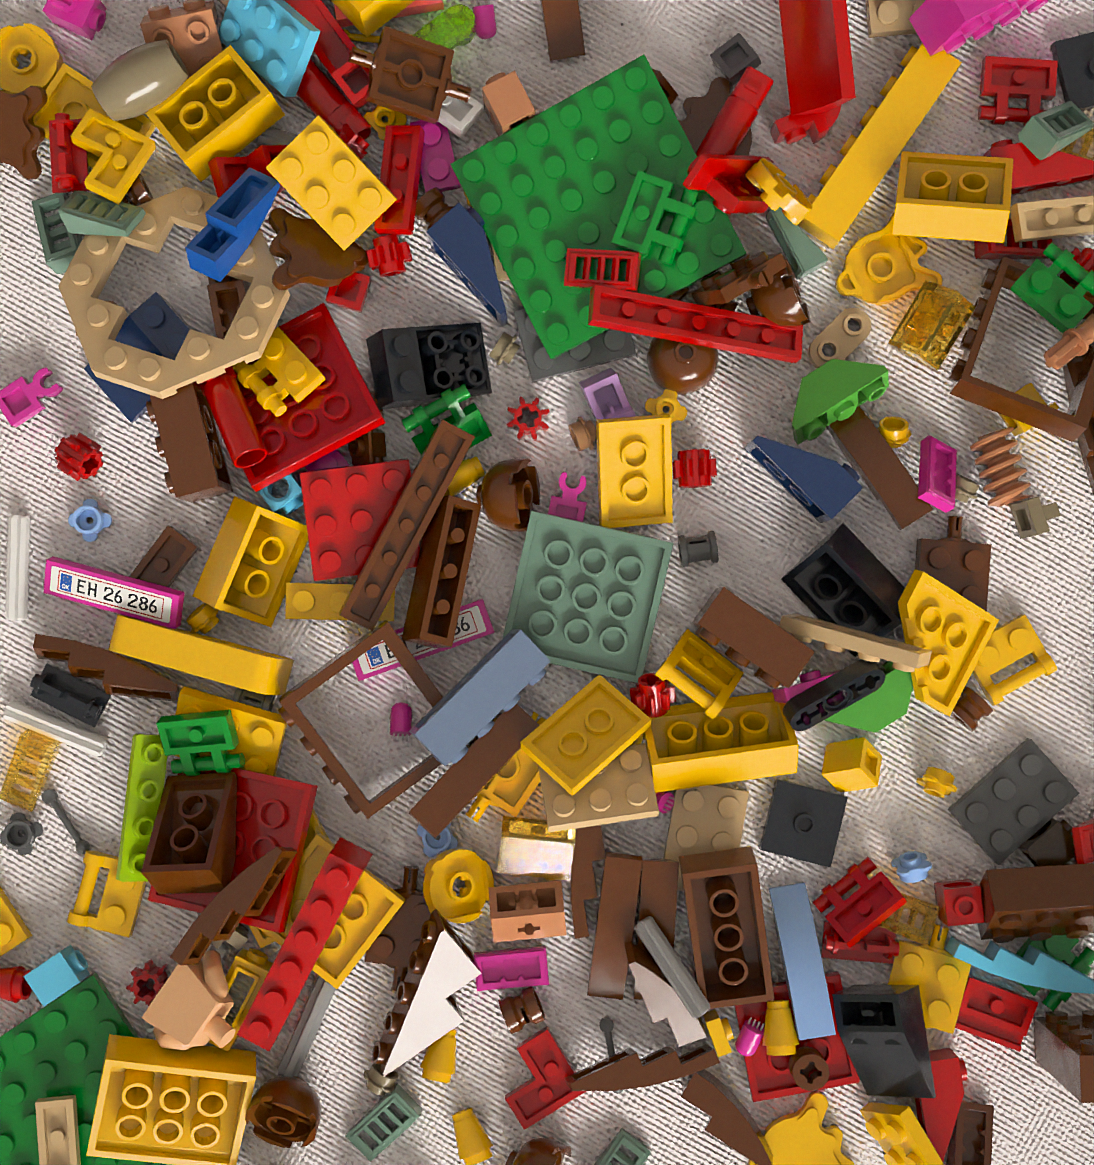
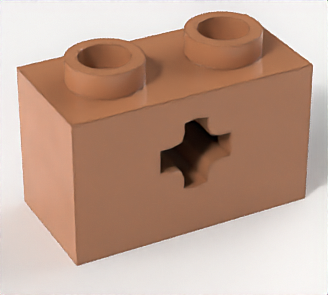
(506, 102)
(527, 911)

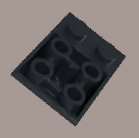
(421, 362)
(886, 1039)

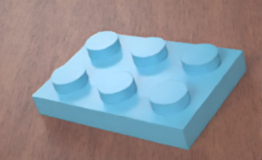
(270, 40)

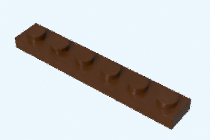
(406, 525)

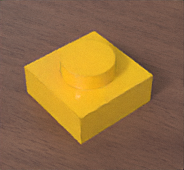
(719, 1032)

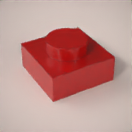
(350, 293)

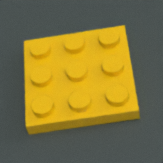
(360, 923)

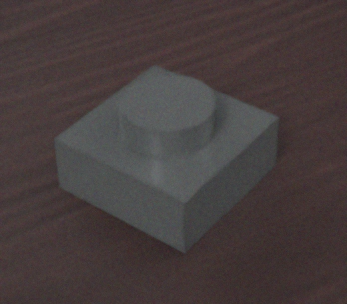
(734, 58)

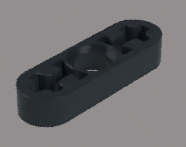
(812, 704)

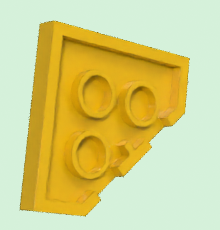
(950, 628)

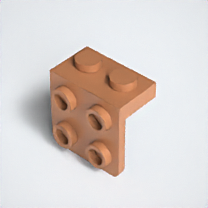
(189, 30)

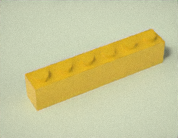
(878, 144)

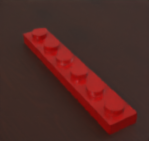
(693, 324)

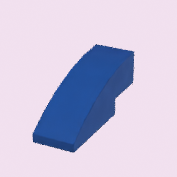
(232, 224)

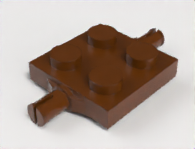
(409, 75)
(746, 274)
(957, 563)
(403, 931)

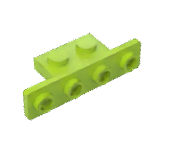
(142, 802)

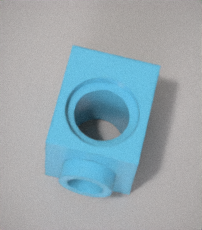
(287, 503)
(58, 974)

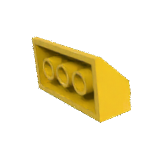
(740, 744)

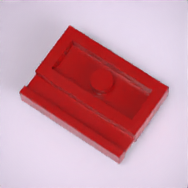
(995, 1013)

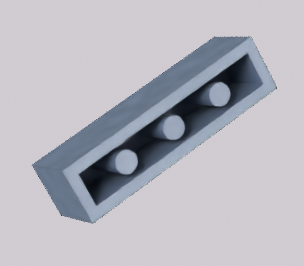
(480, 696)

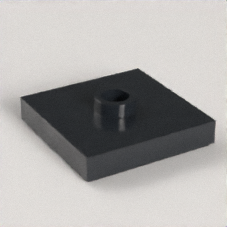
(1076, 69)
(803, 823)

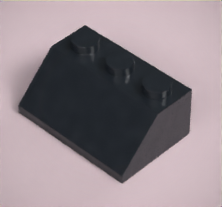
(847, 585)

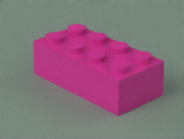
(950, 22)

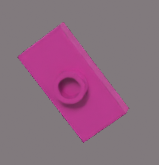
(937, 474)
(807, 680)
(512, 968)

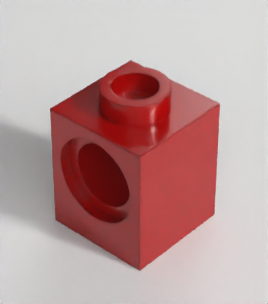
(959, 902)

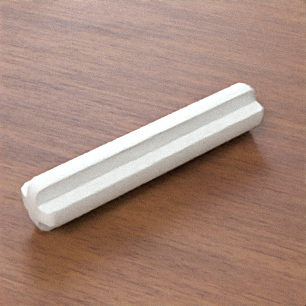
(17, 567)
(55, 728)

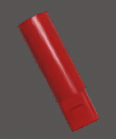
(328, 102)
(736, 114)
(234, 419)

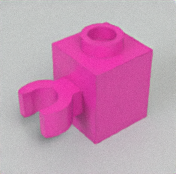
(77, 16)

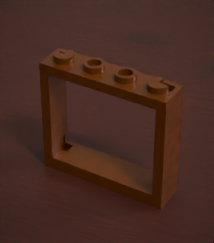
(1061, 424)
(315, 744)

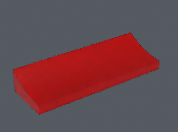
(817, 54)

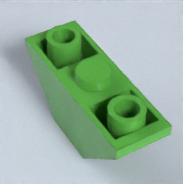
(834, 394)
(881, 706)

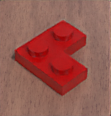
(547, 1088)

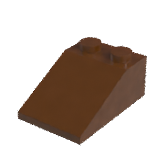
(193, 835)

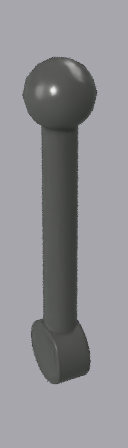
(50, 797)
(606, 1026)

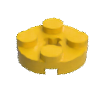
(44, 59)
(779, 191)
(439, 881)

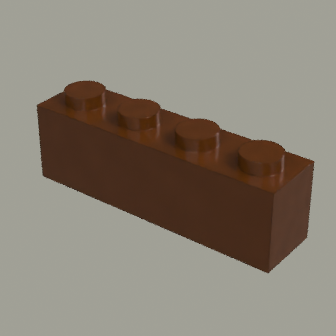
(441, 574)

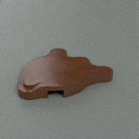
(703, 111)
(18, 132)
(310, 253)

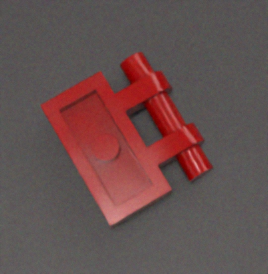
(1016, 79)
(865, 907)

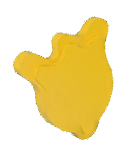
(884, 267)
(802, 1138)

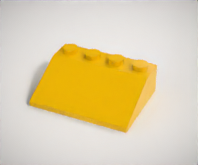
(171, 1103)

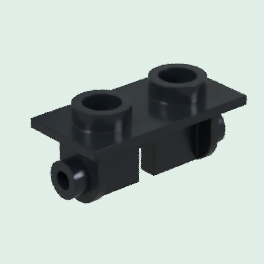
(69, 694)

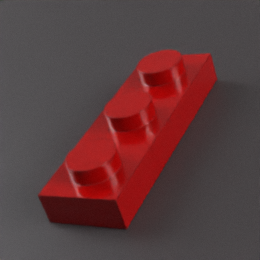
(401, 176)

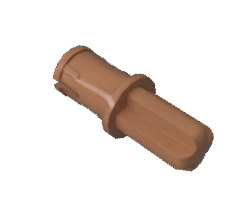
(1073, 343)

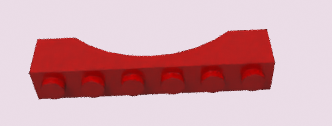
(334, 50)
(304, 943)

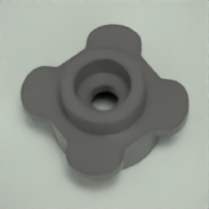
(11, 837)

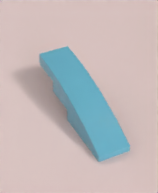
(1032, 969)

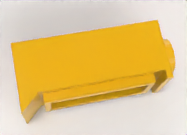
(255, 965)

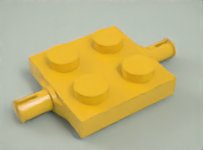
(511, 785)
(939, 978)

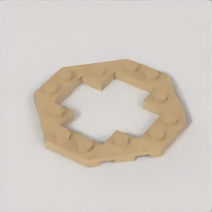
(200, 354)

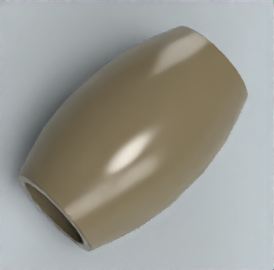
(139, 80)

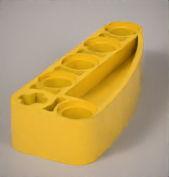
(202, 655)

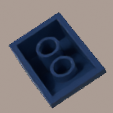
(464, 249)
(152, 328)
(812, 480)

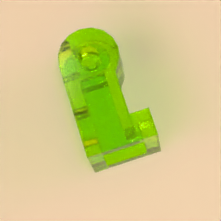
(450, 28)

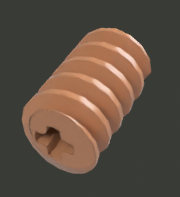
(1000, 468)

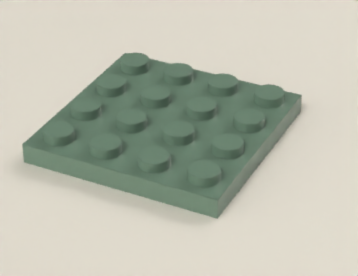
(589, 594)

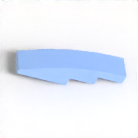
(802, 961)

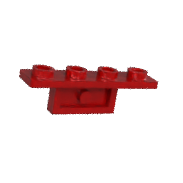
(726, 182)

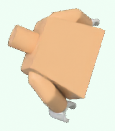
(193, 1005)

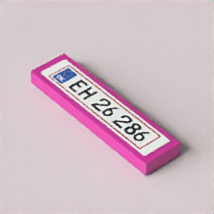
(113, 592)
(471, 625)

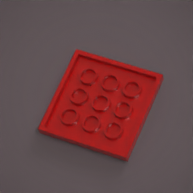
(326, 417)
(268, 816)

